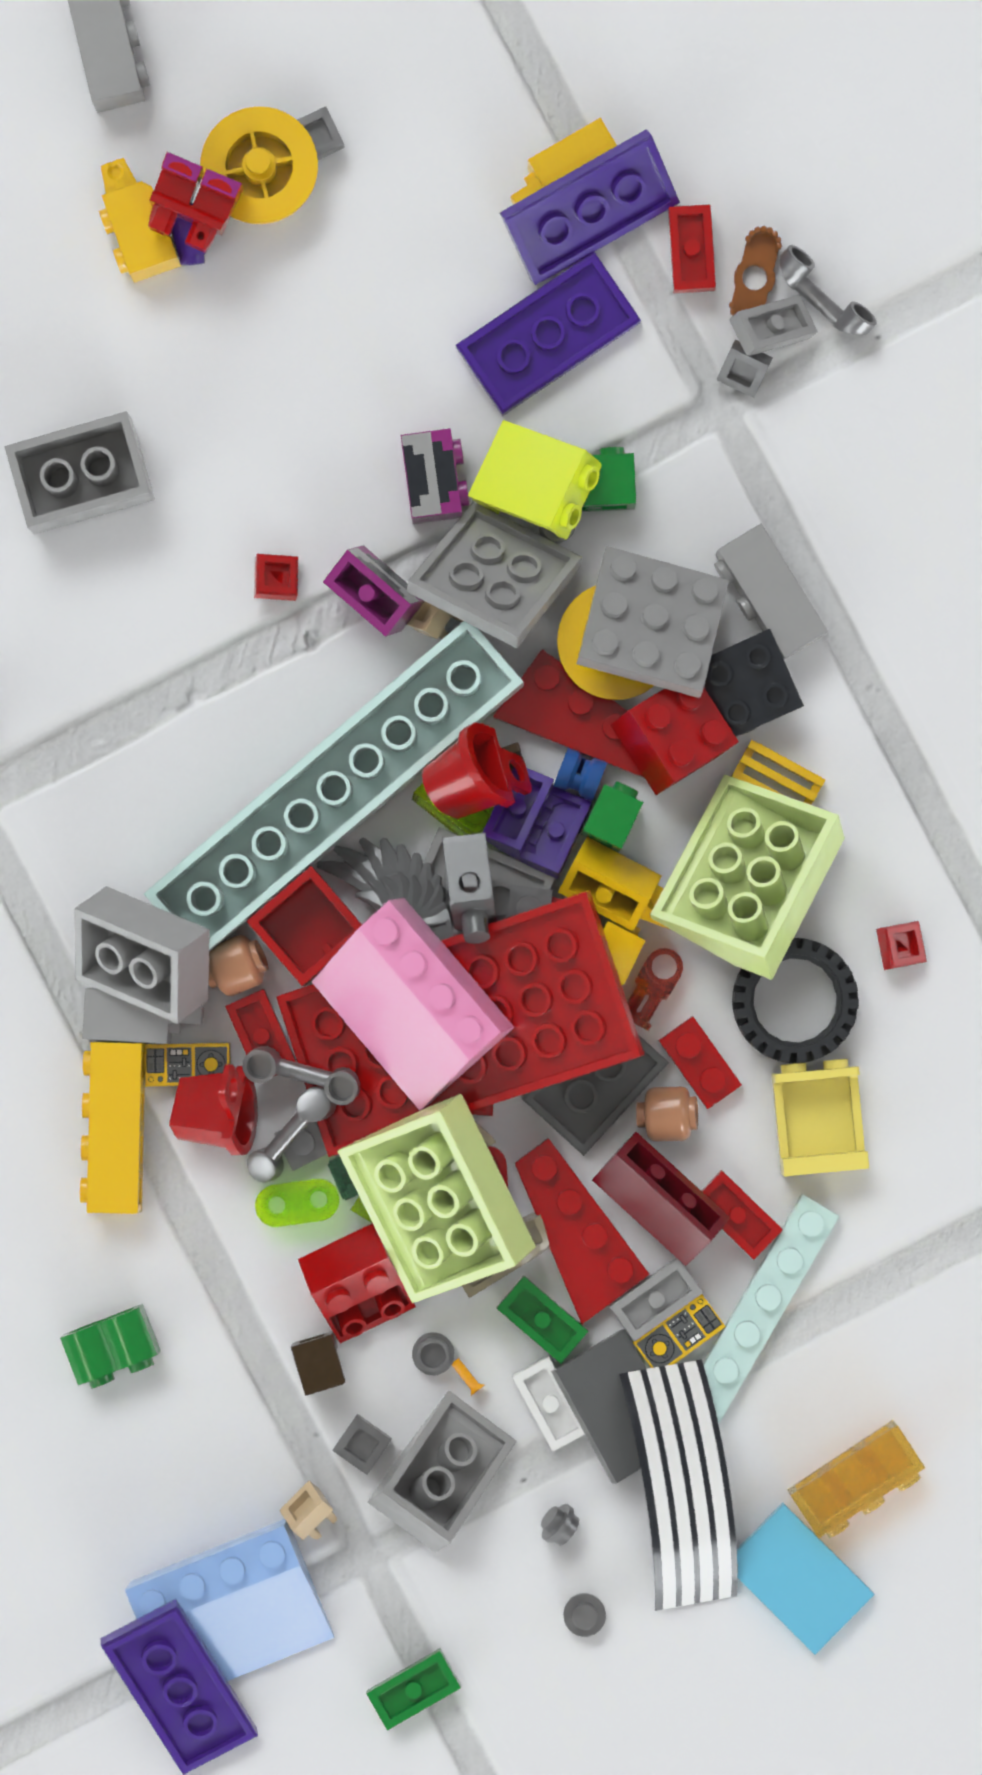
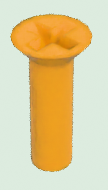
(467, 1377)

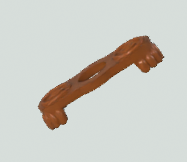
(761, 252)

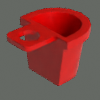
(474, 774)
(217, 1110)

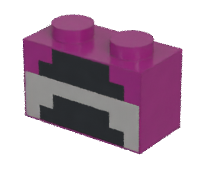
(432, 475)
(373, 590)

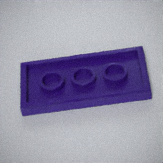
(590, 207)
(548, 333)
(179, 1686)

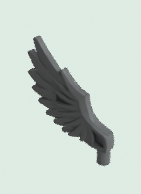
(392, 876)

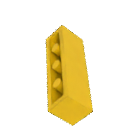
(115, 1127)

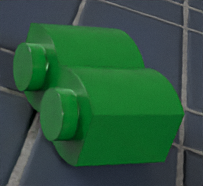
(111, 1345)

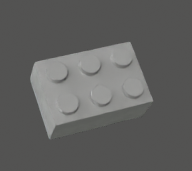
(79, 473)
(141, 954)

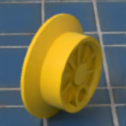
(270, 159)
(590, 680)

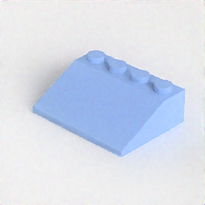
(243, 1598)

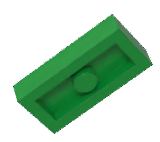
(542, 1319)
(413, 1689)

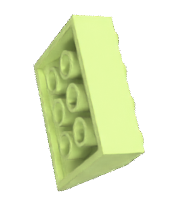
(749, 874)
(437, 1199)

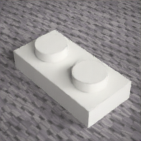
(548, 1403)

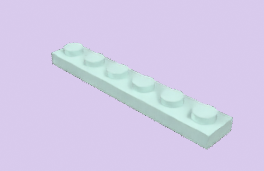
(766, 1299)

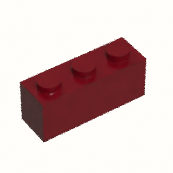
(661, 1198)

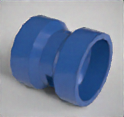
(589, 770)

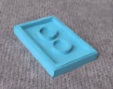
(800, 1578)

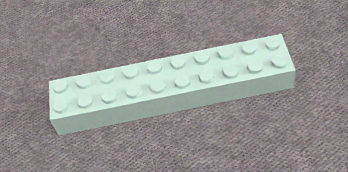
(338, 784)

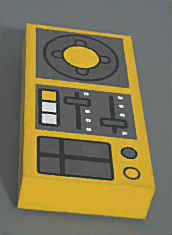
(172, 1061)
(679, 1333)

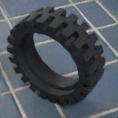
(825, 1042)

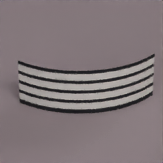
(683, 1483)

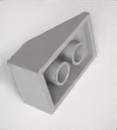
(442, 1472)

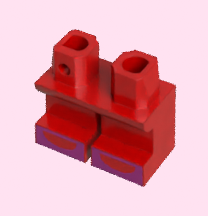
(175, 194)

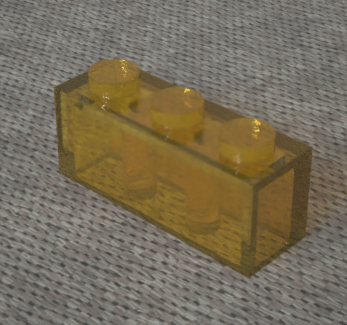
(857, 1480)

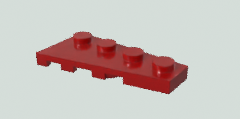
(566, 714)

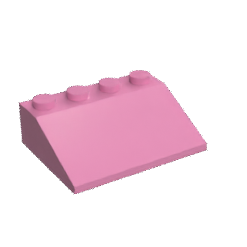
(411, 1002)

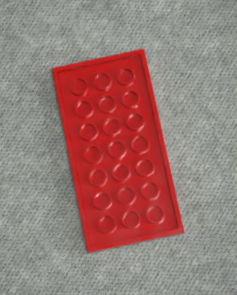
(545, 975)

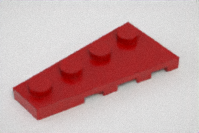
(582, 1239)

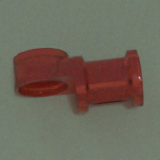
(655, 987)

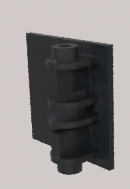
(751, 683)

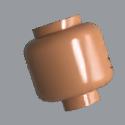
(237, 965)
(668, 1114)

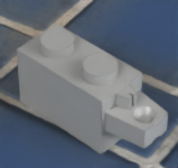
(118, 1020)

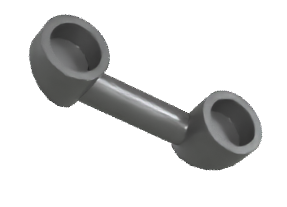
(795, 268)
(264, 1062)
(311, 1106)

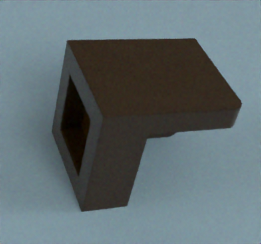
(318, 1363)

